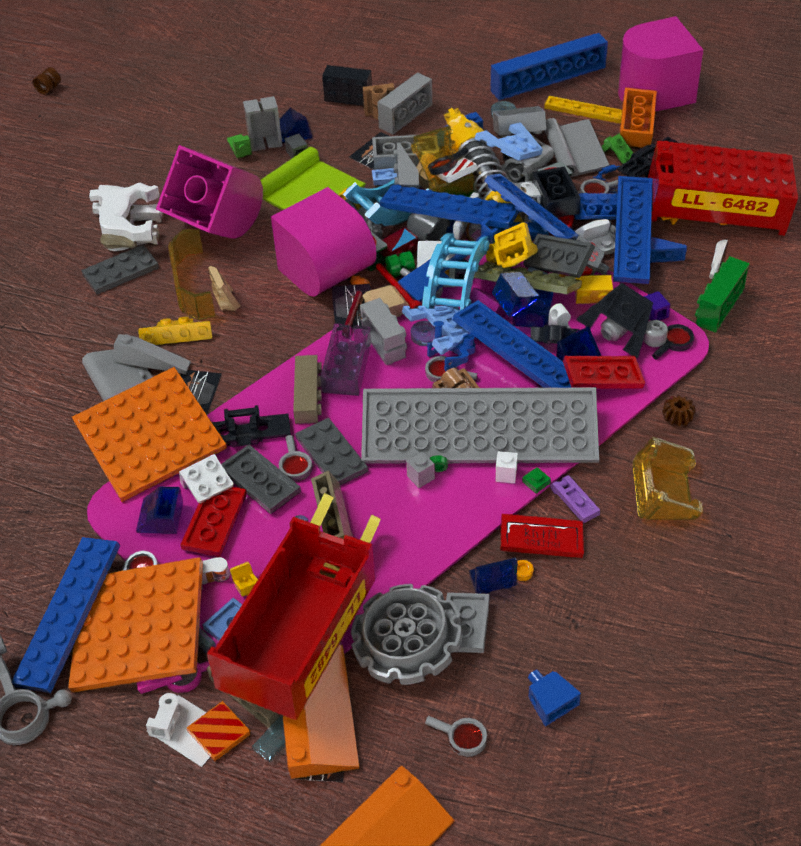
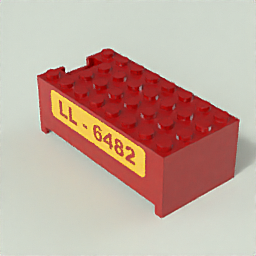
(723, 185)
(293, 619)

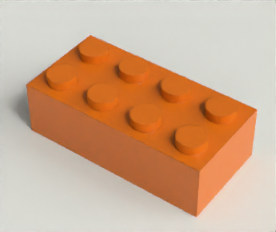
(637, 117)

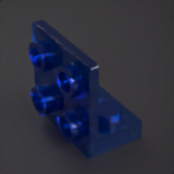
(494, 576)

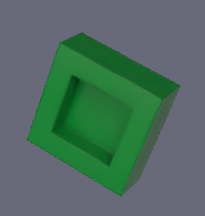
(536, 480)

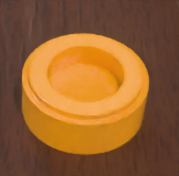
(524, 570)

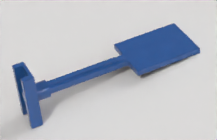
(417, 279)

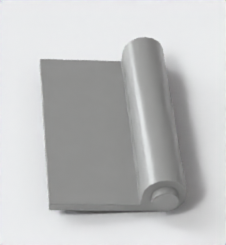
(576, 146)
(112, 377)

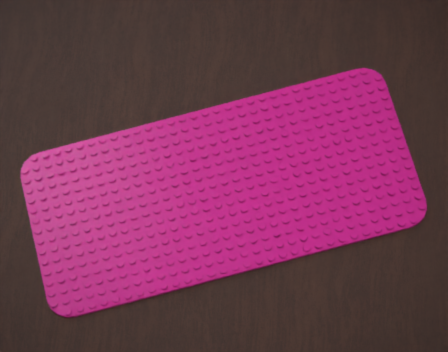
(421, 527)

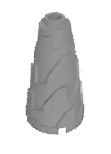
(522, 170)

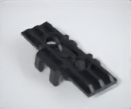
(641, 161)
(249, 434)

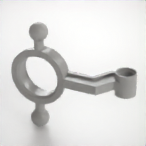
(61, 699)

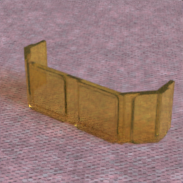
(197, 305)

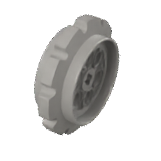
(406, 633)

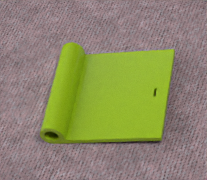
(302, 178)

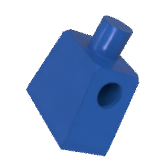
(552, 696)

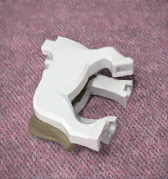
(119, 213)

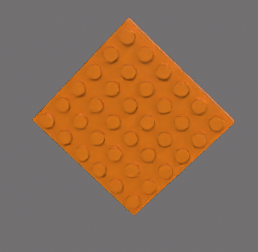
(148, 433)
(140, 627)

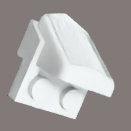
(599, 234)

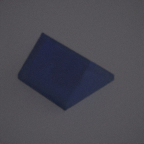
(294, 123)
(514, 292)
(578, 344)

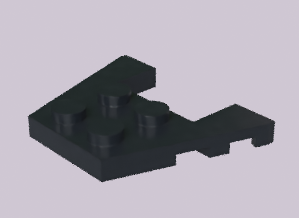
(627, 310)

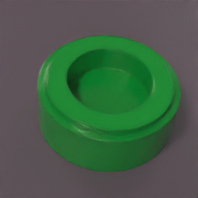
(440, 463)

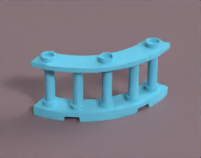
(375, 212)
(452, 246)

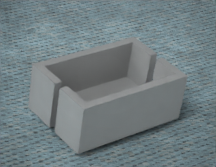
(531, 117)
(261, 122)
(386, 333)

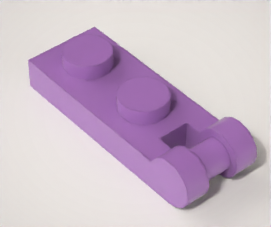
(575, 499)

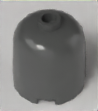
(427, 227)

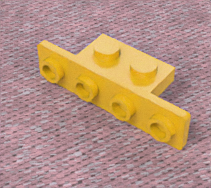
(176, 331)

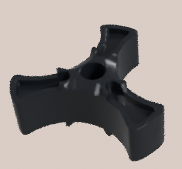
(550, 333)

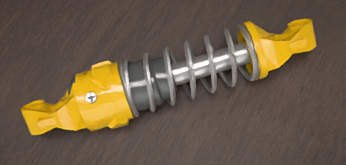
(479, 153)

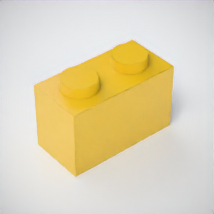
(593, 288)

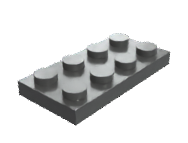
(560, 255)
(119, 269)
(331, 451)
(260, 479)

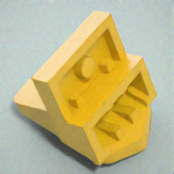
(514, 246)

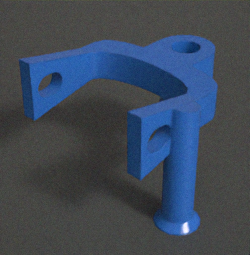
(463, 349)

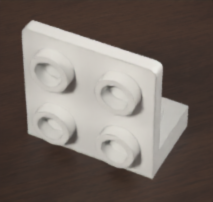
(205, 478)

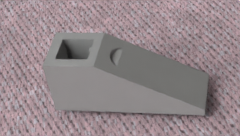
(406, 171)

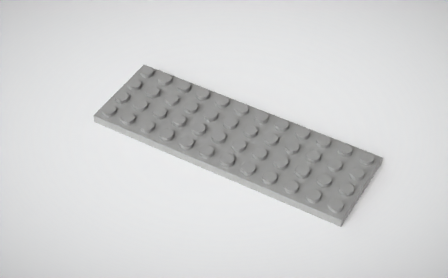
(479, 422)

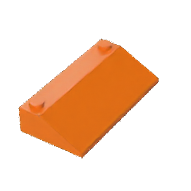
(324, 732)
(394, 815)

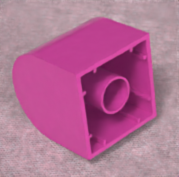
(661, 59)
(211, 194)
(321, 242)

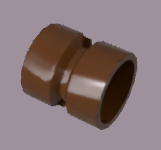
(46, 81)

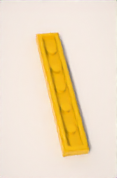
(583, 109)

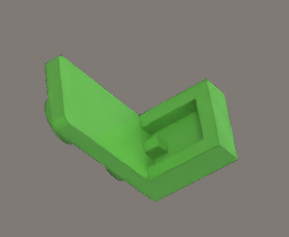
(240, 145)
(619, 147)

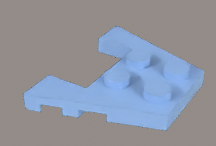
(518, 146)
(451, 331)

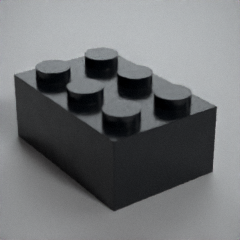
(345, 84)
(557, 191)

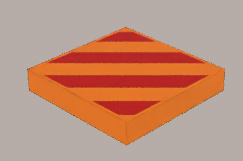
(218, 731)

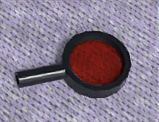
(446, 163)
(678, 339)

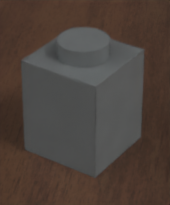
(295, 145)

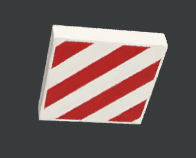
(462, 168)

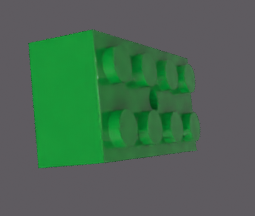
(721, 294)

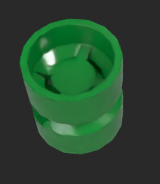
(396, 263)

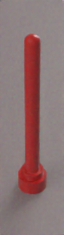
(412, 303)

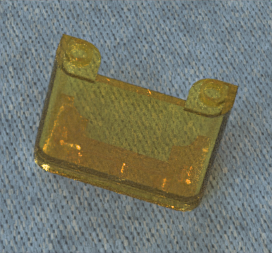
(435, 145)
(662, 482)

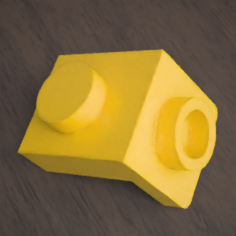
(243, 578)

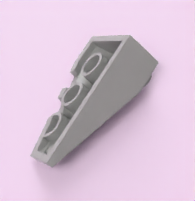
(141, 353)

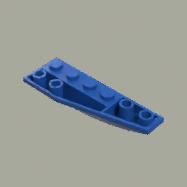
(597, 206)

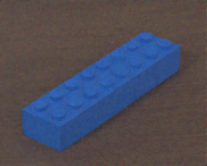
(548, 66)

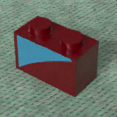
(400, 242)

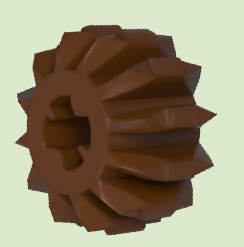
(678, 410)

